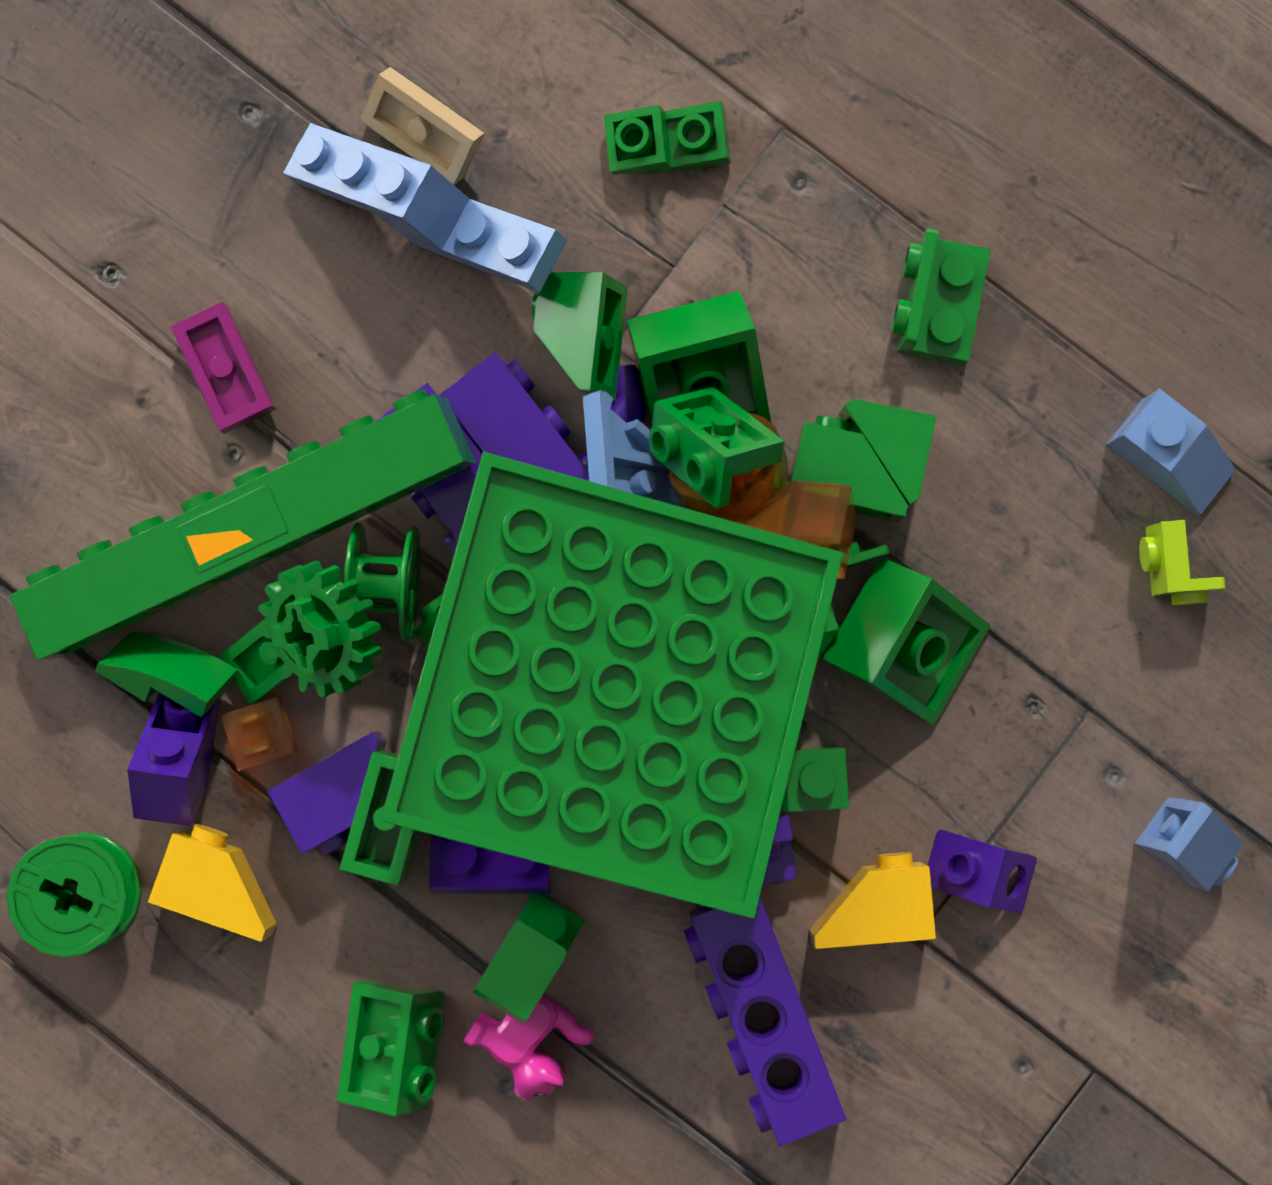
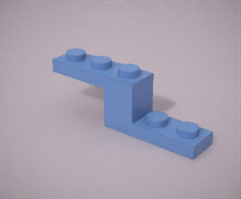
(425, 207)

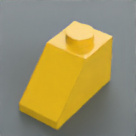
(212, 884)
(880, 906)

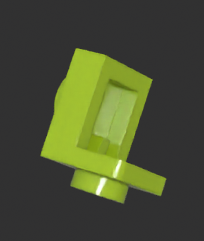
(1166, 558)

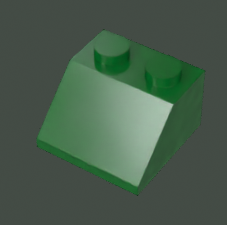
(700, 349)
(907, 640)

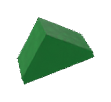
(898, 439)

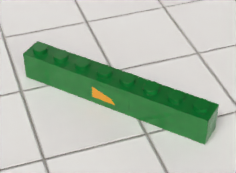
(242, 527)

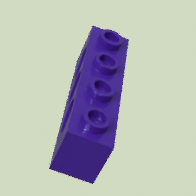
(809, 1100)

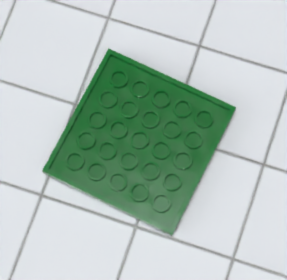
(614, 686)

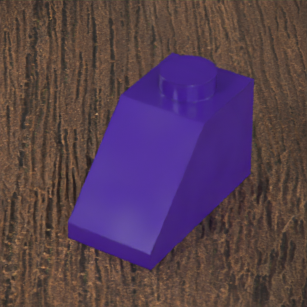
(324, 798)

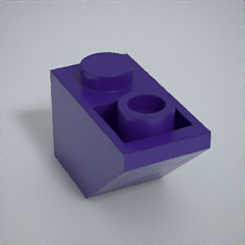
(172, 763)

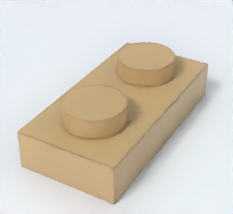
(421, 125)

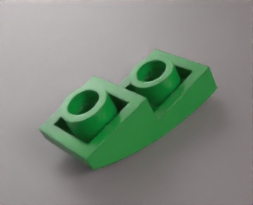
(667, 140)
(177, 670)

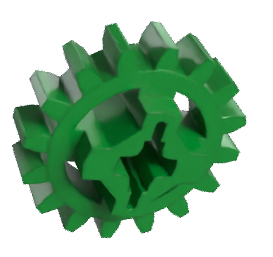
(319, 629)

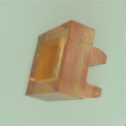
(259, 733)

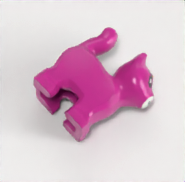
(516, 1045)

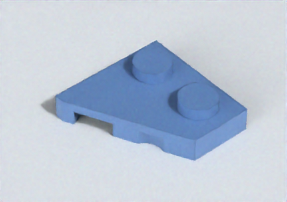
(621, 452)

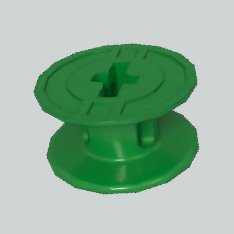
(393, 584)
(45, 911)

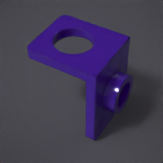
(979, 871)

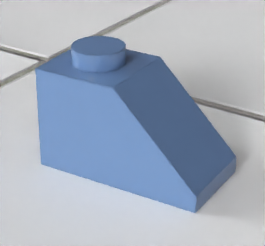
(1173, 451)
(1191, 843)

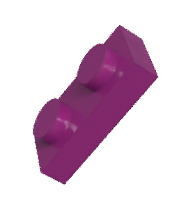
(223, 367)

